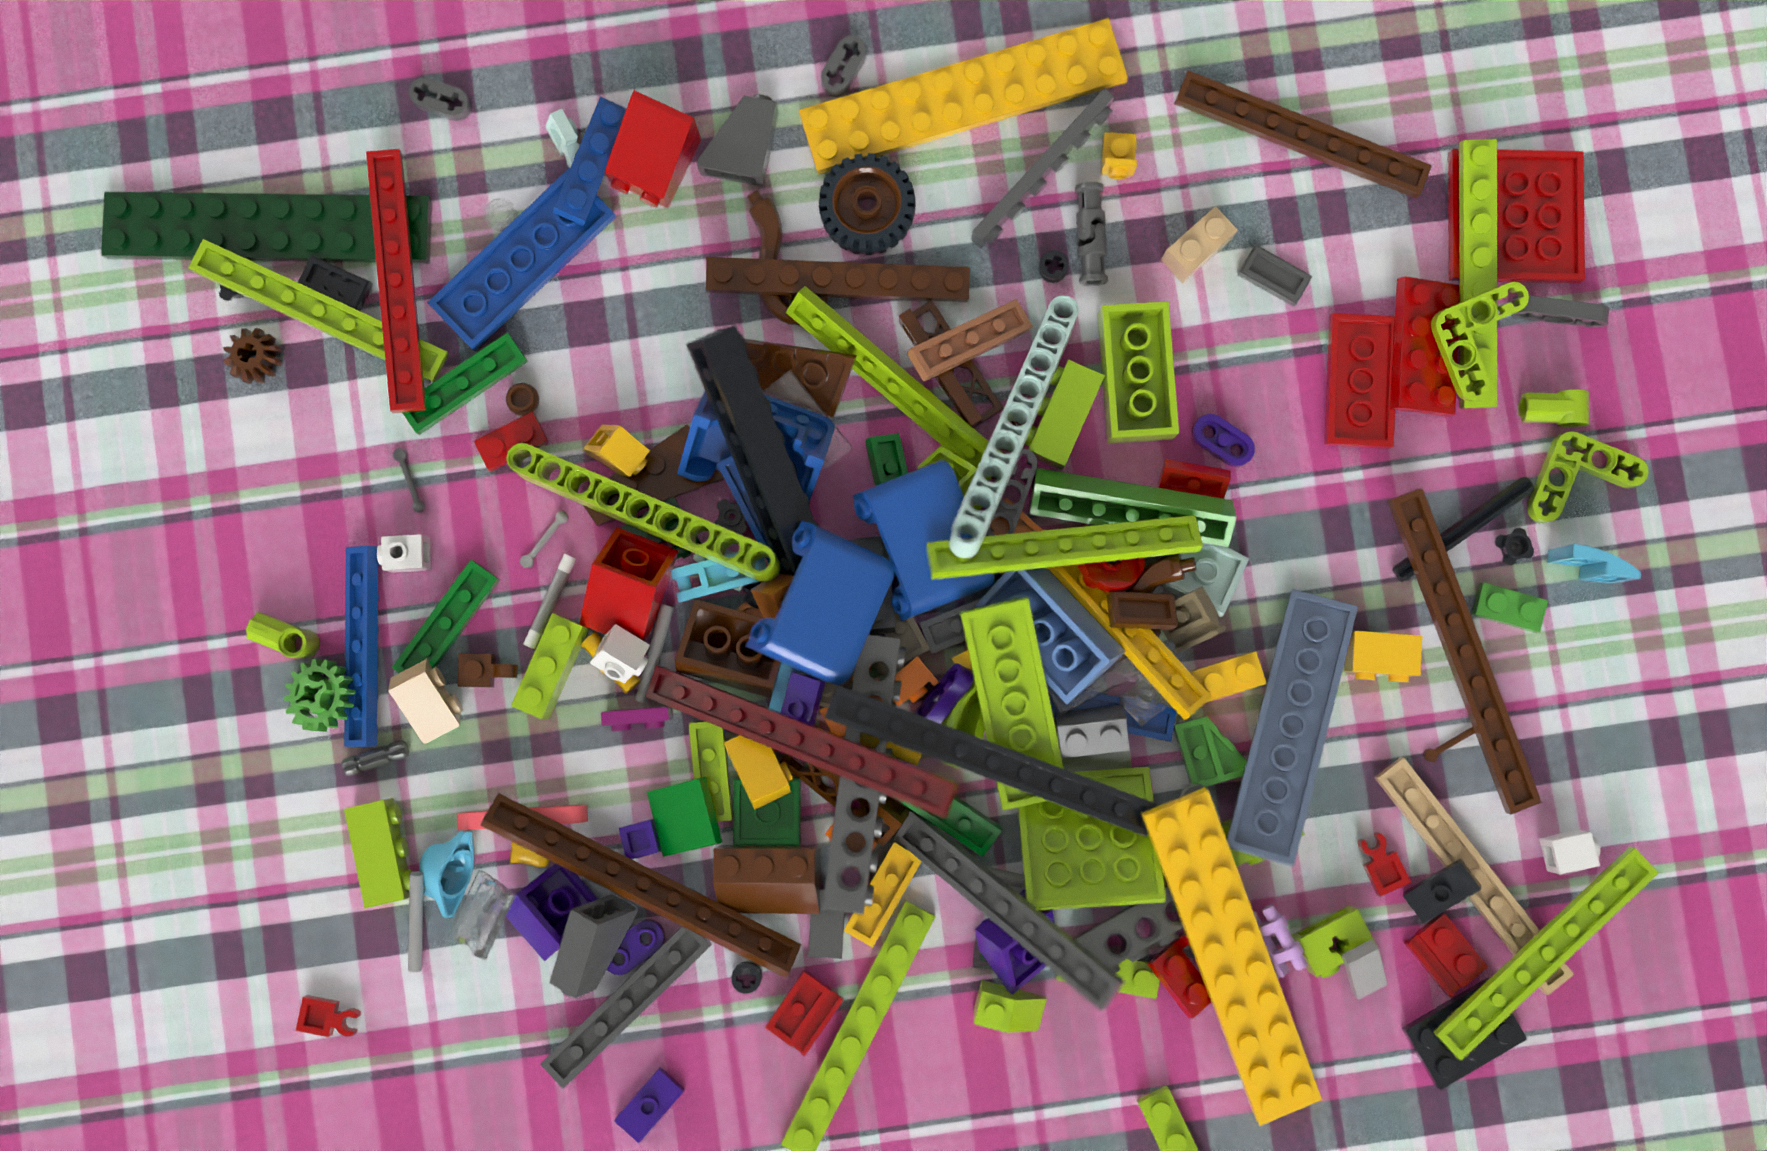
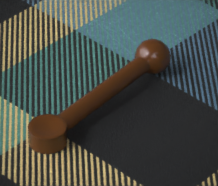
(1431, 755)

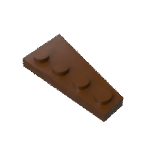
(819, 371)
(658, 476)

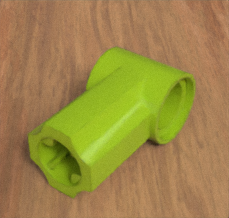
(1565, 408)
(282, 636)

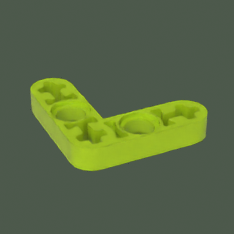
(1464, 325)
(1571, 463)

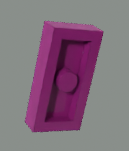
(651, 717)

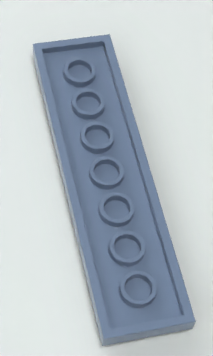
(1291, 728)

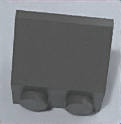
(1094, 739)

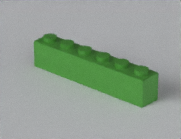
(1112, 502)

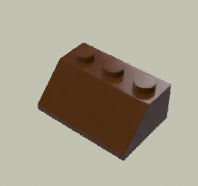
(717, 650)
(768, 878)

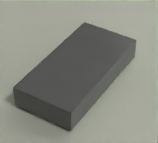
(1274, 275)
(826, 932)

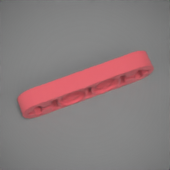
(562, 814)

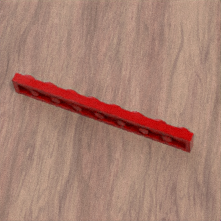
(396, 281)

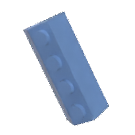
(1069, 639)

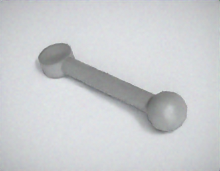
(527, 561)

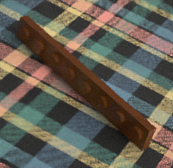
(1303, 134)
(837, 279)

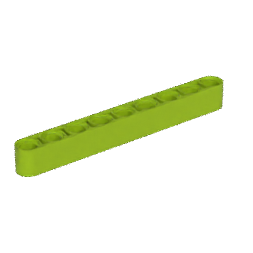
(631, 501)

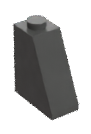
(743, 143)
(590, 944)

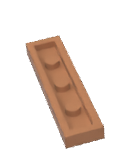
(969, 340)

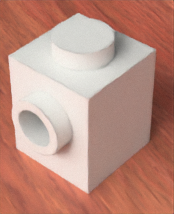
(404, 553)
(620, 654)
(1570, 851)

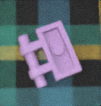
(1291, 949)

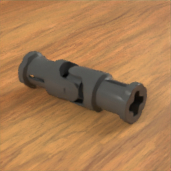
(1091, 233)

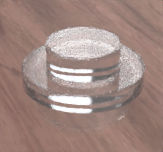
(500, 213)

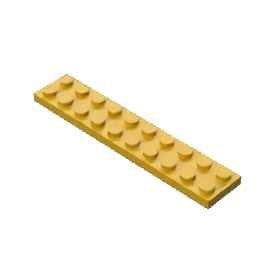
(964, 95)
(1231, 955)

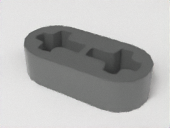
(837, 62)
(441, 92)

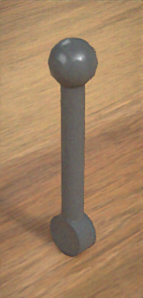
(401, 456)

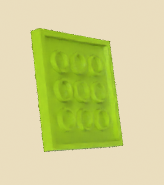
(1087, 861)

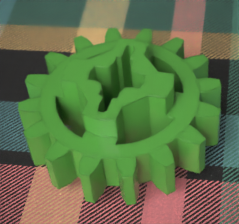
(319, 695)

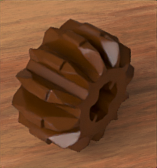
(249, 367)

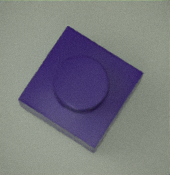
(640, 839)

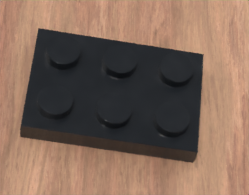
(1439, 1061)

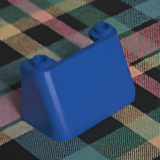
(804, 432)
(909, 515)
(826, 606)

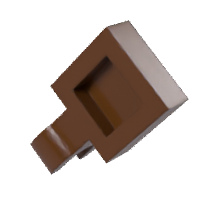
(480, 670)

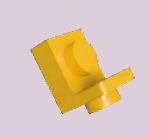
(1118, 155)

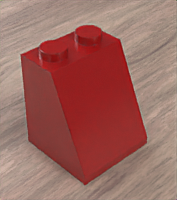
(652, 150)
(627, 584)

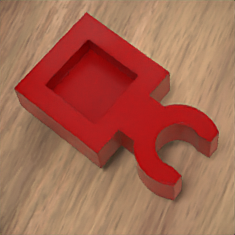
(1384, 869)
(321, 1016)

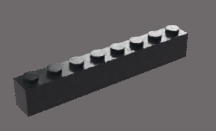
(753, 439)

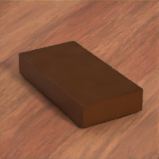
(1142, 610)

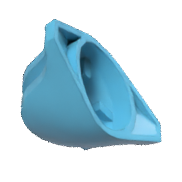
(448, 871)

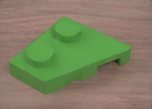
(1207, 753)

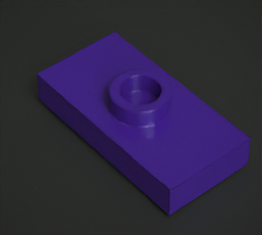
(803, 697)
(649, 1105)

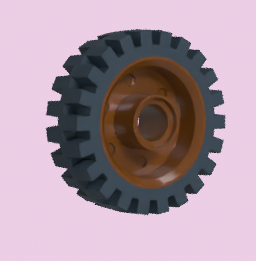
(860, 180)

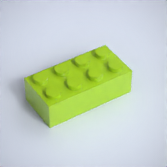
(1138, 372)

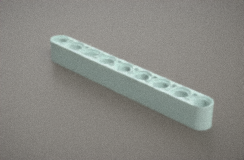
(1009, 436)

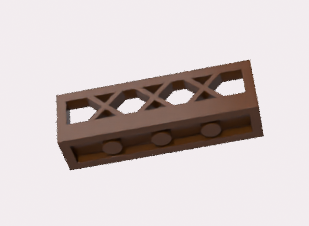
(947, 380)
(892, 811)

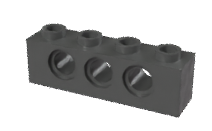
(1124, 926)

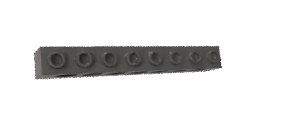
(837, 893)

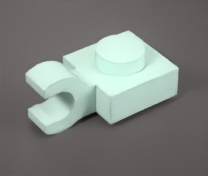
(564, 134)

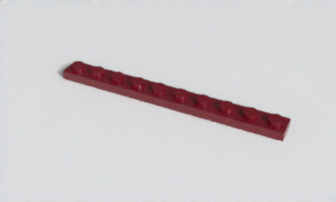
(803, 741)

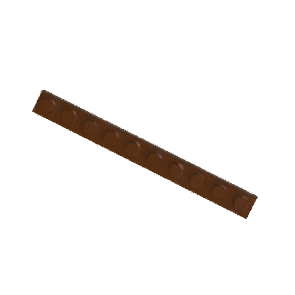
(1464, 651)
(641, 885)

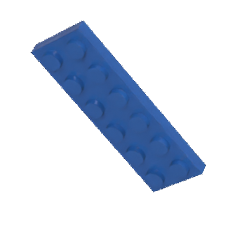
(516, 266)

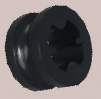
(1048, 258)
(738, 984)

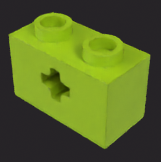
(1317, 938)

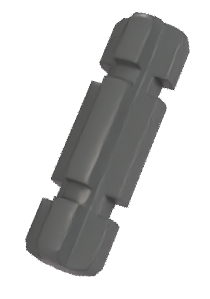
(375, 758)

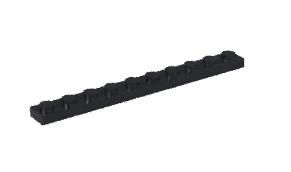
(988, 759)

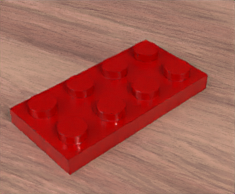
(1419, 371)
(1360, 381)

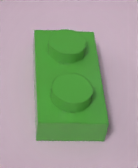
(1509, 607)

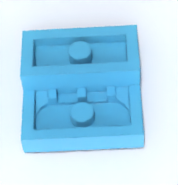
(1594, 563)

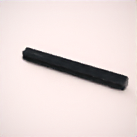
(1474, 521)

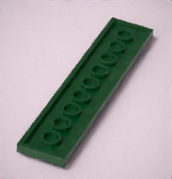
(252, 226)

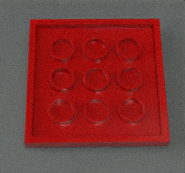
(1536, 216)

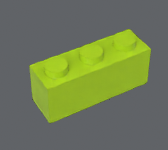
(1064, 413)
(550, 667)
(379, 852)

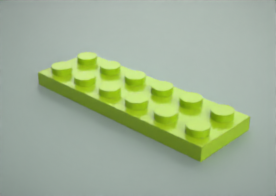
(1011, 686)

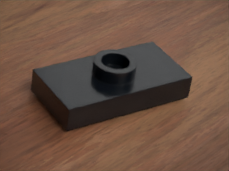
(335, 283)
(1442, 890)

